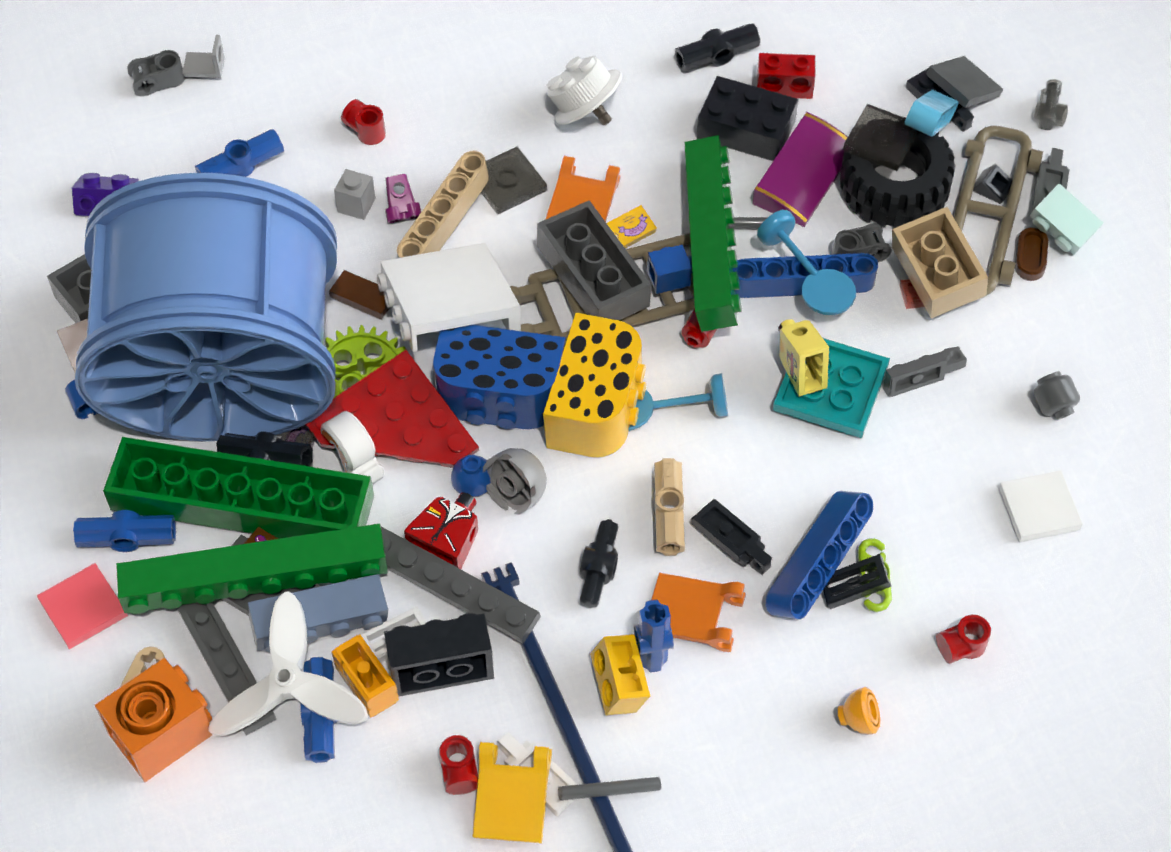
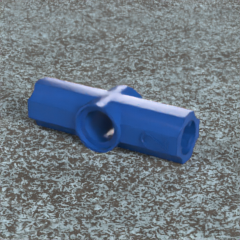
(242, 156)
(124, 531)
(654, 635)
(318, 730)

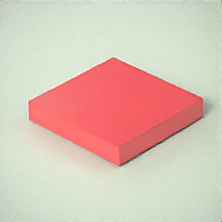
(82, 605)

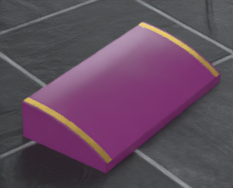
(802, 170)

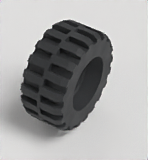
(900, 201)

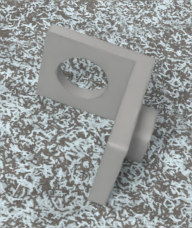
(205, 64)

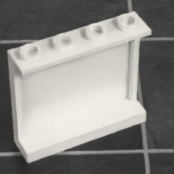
(447, 291)

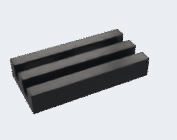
(860, 591)

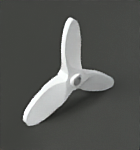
(288, 679)

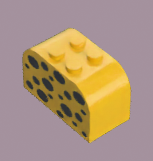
(595, 388)

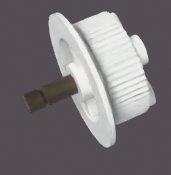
(583, 90)

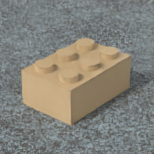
(939, 262)

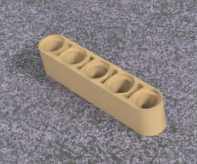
(467, 177)

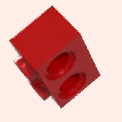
(787, 74)

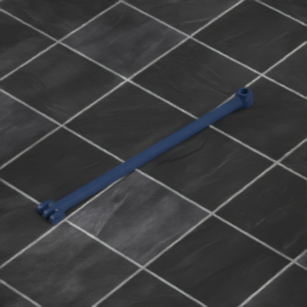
(562, 716)

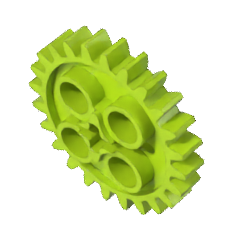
(354, 349)

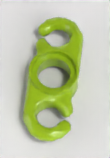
(885, 593)

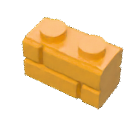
(365, 675)

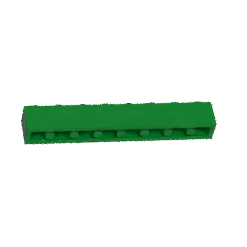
(711, 234)
(251, 569)

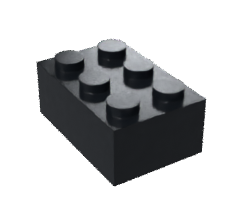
(747, 118)
(440, 654)

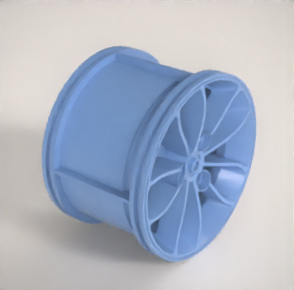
(207, 308)

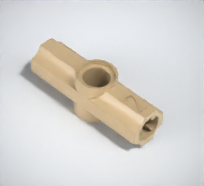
(669, 521)

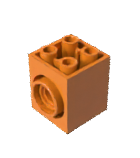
(155, 718)

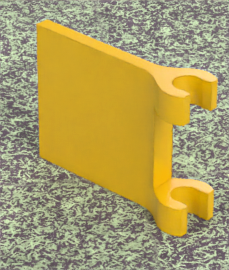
(511, 797)

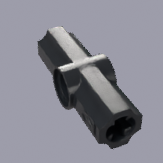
(717, 47)
(266, 447)

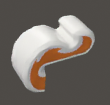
(353, 445)

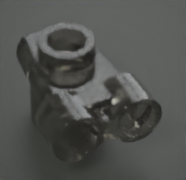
(1048, 109)

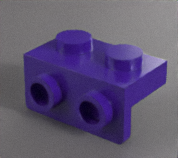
(93, 188)

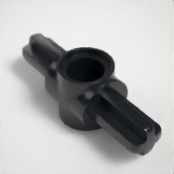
(599, 563)

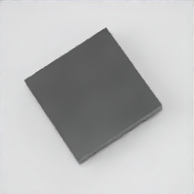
(964, 81)

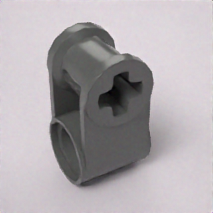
(158, 70)
(863, 241)

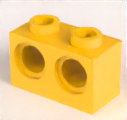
(620, 674)

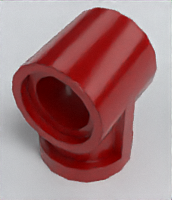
(365, 120)
(956, 645)
(458, 776)

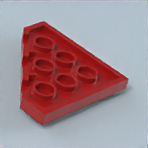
(402, 415)

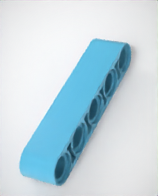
(931, 113)

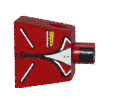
(446, 528)

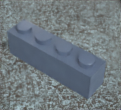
(327, 610)

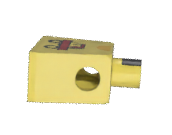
(799, 344)

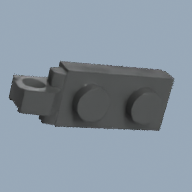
(1050, 175)
(922, 371)

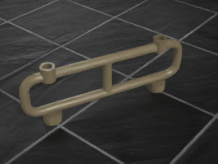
(1029, 160)

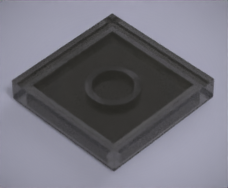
(881, 137)
(511, 181)

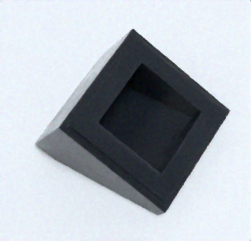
(993, 184)

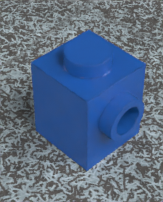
(669, 268)

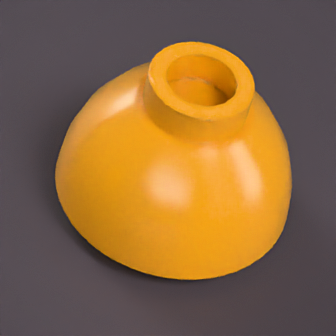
(860, 711)

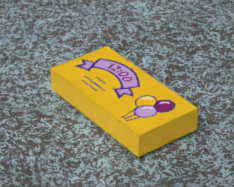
(632, 226)

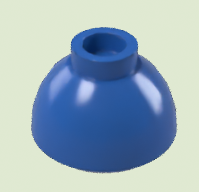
(469, 476)

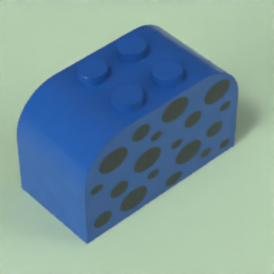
(497, 374)

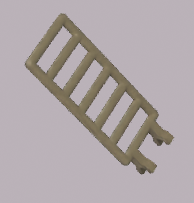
(550, 326)

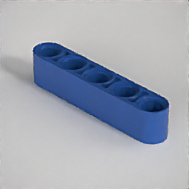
(786, 274)
(819, 554)

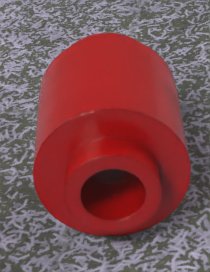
(693, 335)

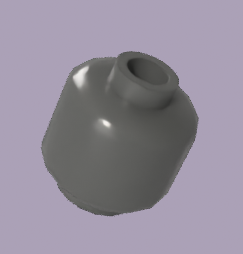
(1056, 395)

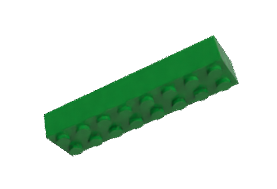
(235, 490)

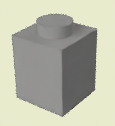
(354, 194)

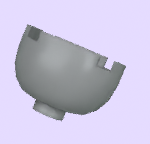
(515, 479)

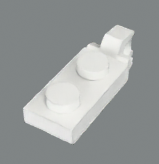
(523, 756)

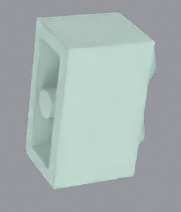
(1065, 219)

